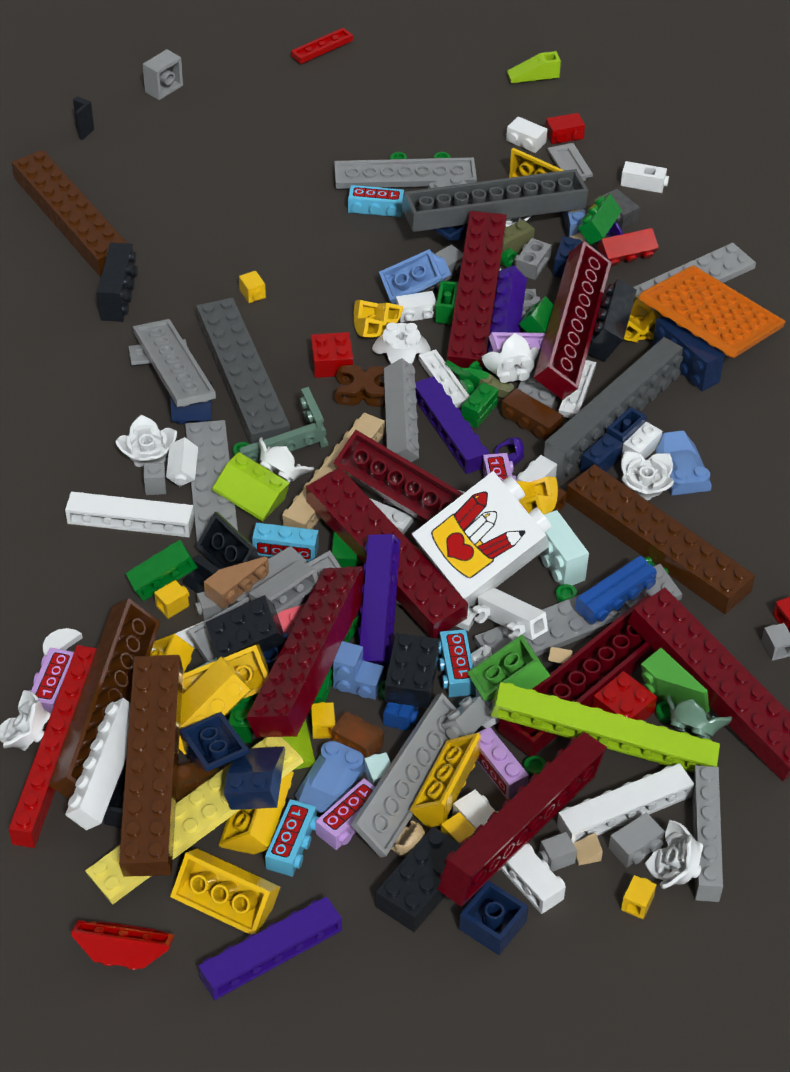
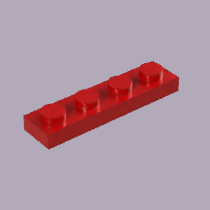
(321, 45)

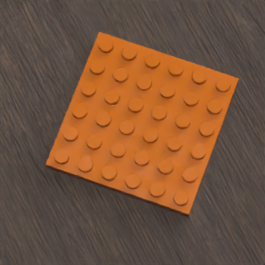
(712, 311)

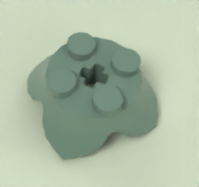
(691, 717)

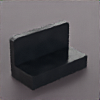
(83, 116)
(196, 578)

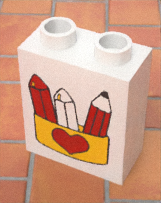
(483, 537)

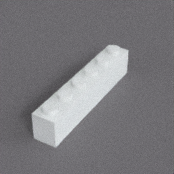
(130, 514)
(101, 767)
(626, 803)
(525, 868)

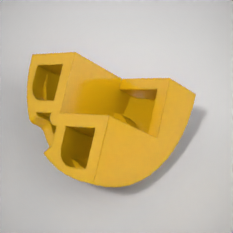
(372, 318)
(641, 322)
(539, 494)

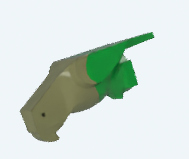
(477, 375)

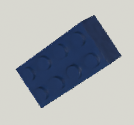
(700, 361)

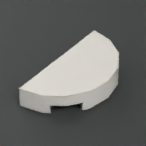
(61, 639)

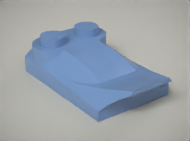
(414, 274)
(688, 468)
(331, 776)

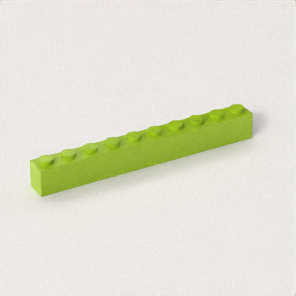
(612, 730)

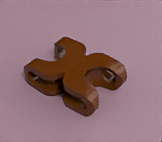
(360, 386)

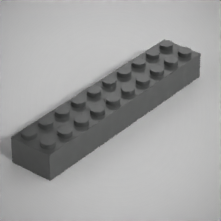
(511, 196)
(241, 370)
(631, 389)

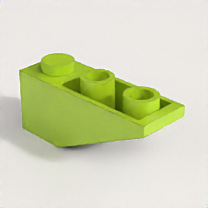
(539, 67)

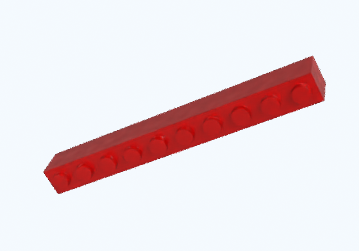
(37, 793)

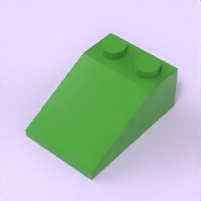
(512, 664)
(666, 677)

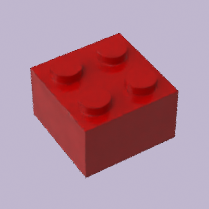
(330, 352)
(626, 697)

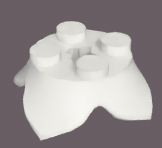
(400, 342)
(514, 361)
(146, 442)
(281, 462)
(647, 476)
(27, 726)
(678, 860)

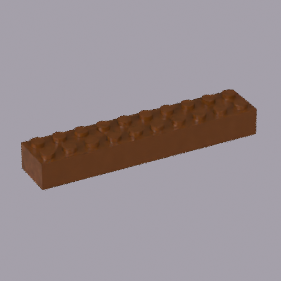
(66, 207)
(661, 538)
(127, 634)
(151, 767)

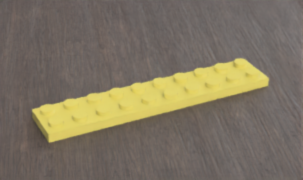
(194, 819)

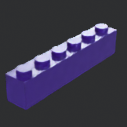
(508, 302)
(450, 425)
(379, 598)
(270, 947)

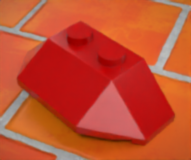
(121, 943)

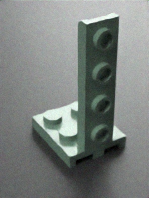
(299, 437)

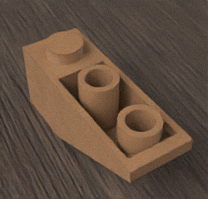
(233, 581)

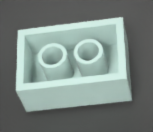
(566, 554)

